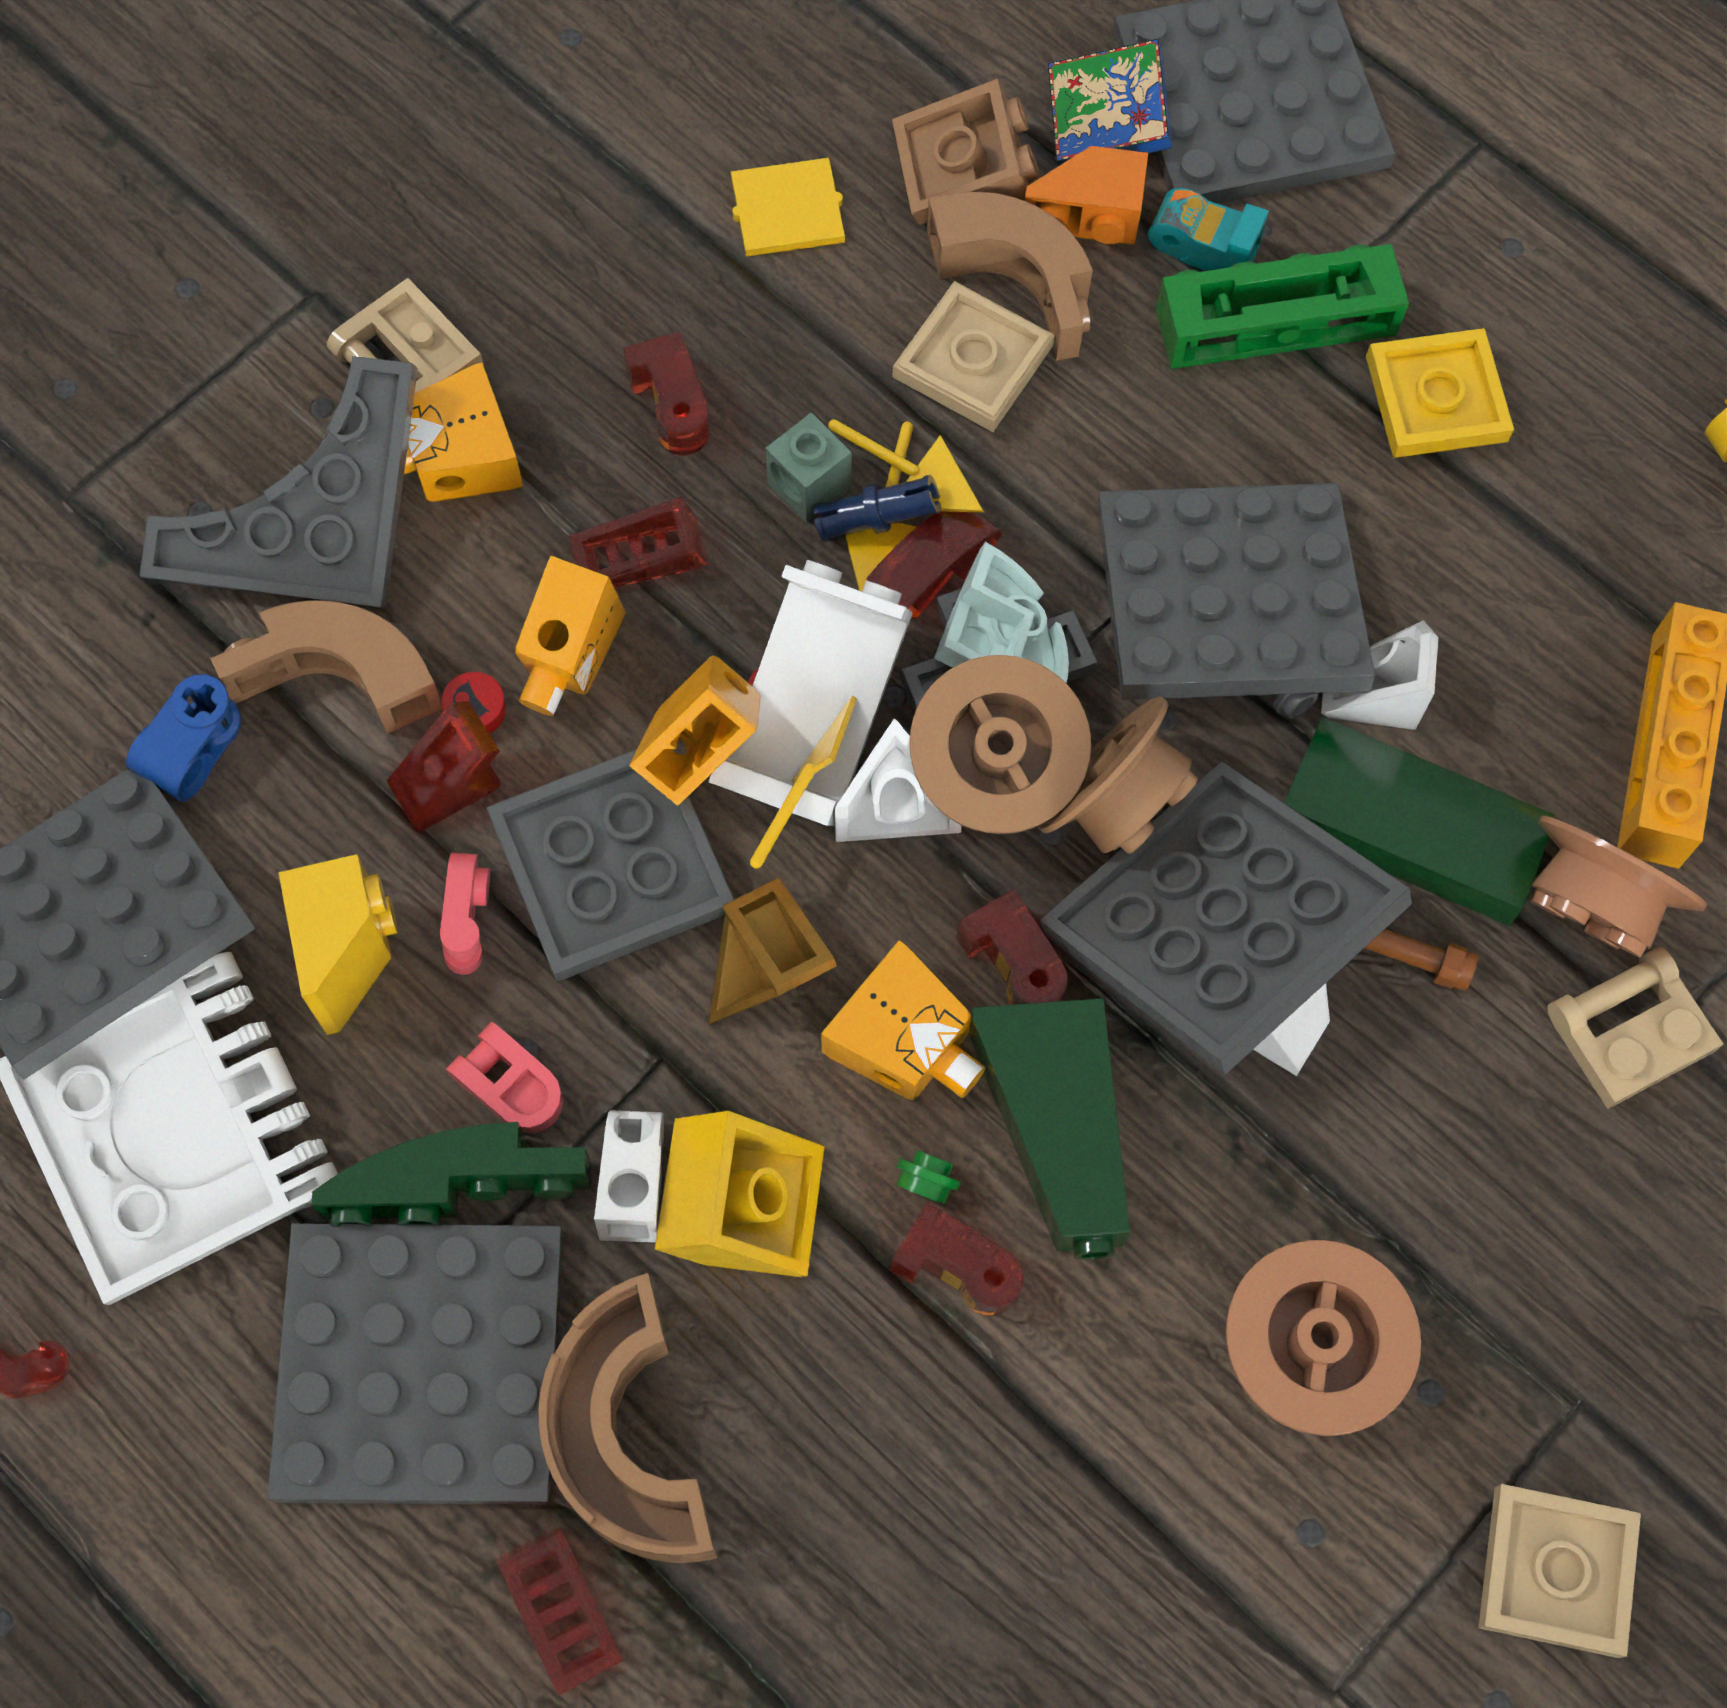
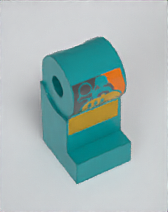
(1206, 232)

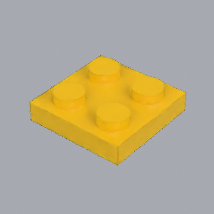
(1439, 393)

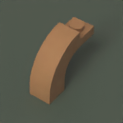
(1021, 242)
(338, 642)

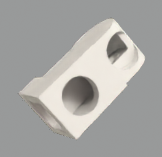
(630, 1177)

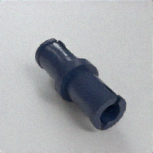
(877, 508)

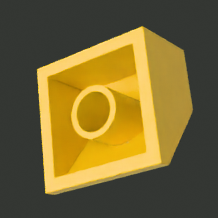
(337, 935)
(740, 1195)

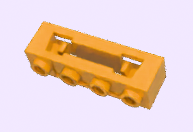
(1676, 737)

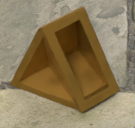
(764, 950)

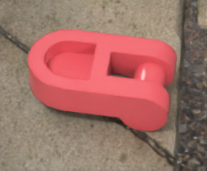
(464, 890)
(523, 1093)

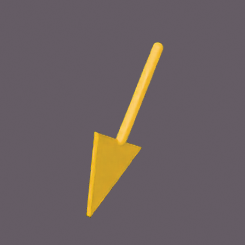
(938, 462)
(869, 548)
(820, 757)

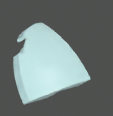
(1001, 617)

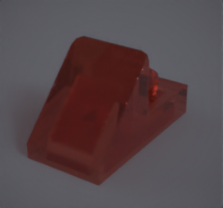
(446, 768)

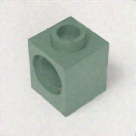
(808, 466)

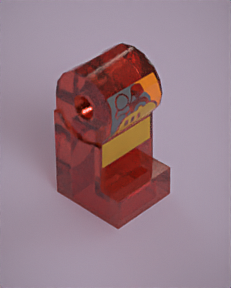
(680, 404)
(1016, 950)
(961, 1258)

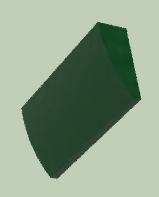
(1421, 820)

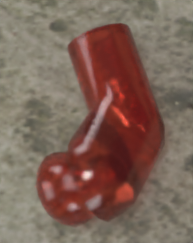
(34, 1371)

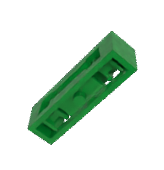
(1281, 305)

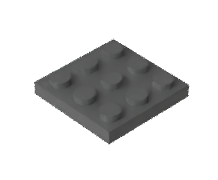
(607, 865)

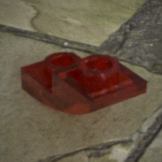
(931, 555)

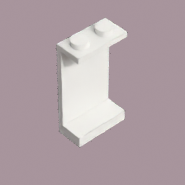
(819, 655)

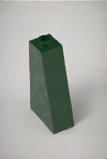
(1059, 1107)

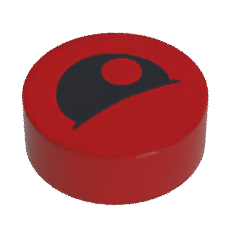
(482, 693)

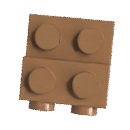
(965, 147)

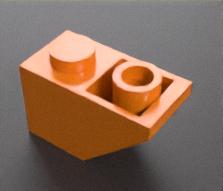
(1095, 194)

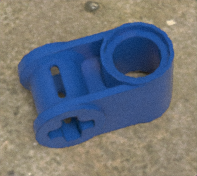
(184, 740)

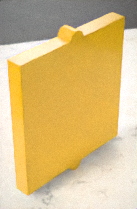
(787, 207)

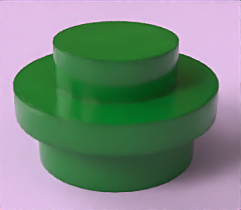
(927, 1176)

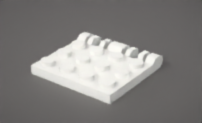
(157, 1135)

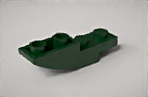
(423, 1176)

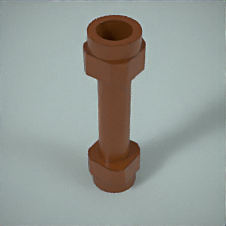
(1451, 965)

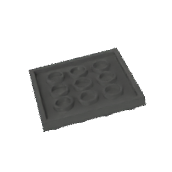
(1260, 96)
(1233, 592)
(1226, 916)
(102, 917)
(415, 1364)

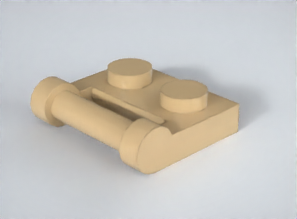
(411, 330)
(1646, 1045)

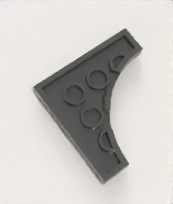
(320, 527)

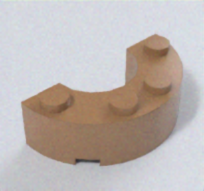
(580, 1431)

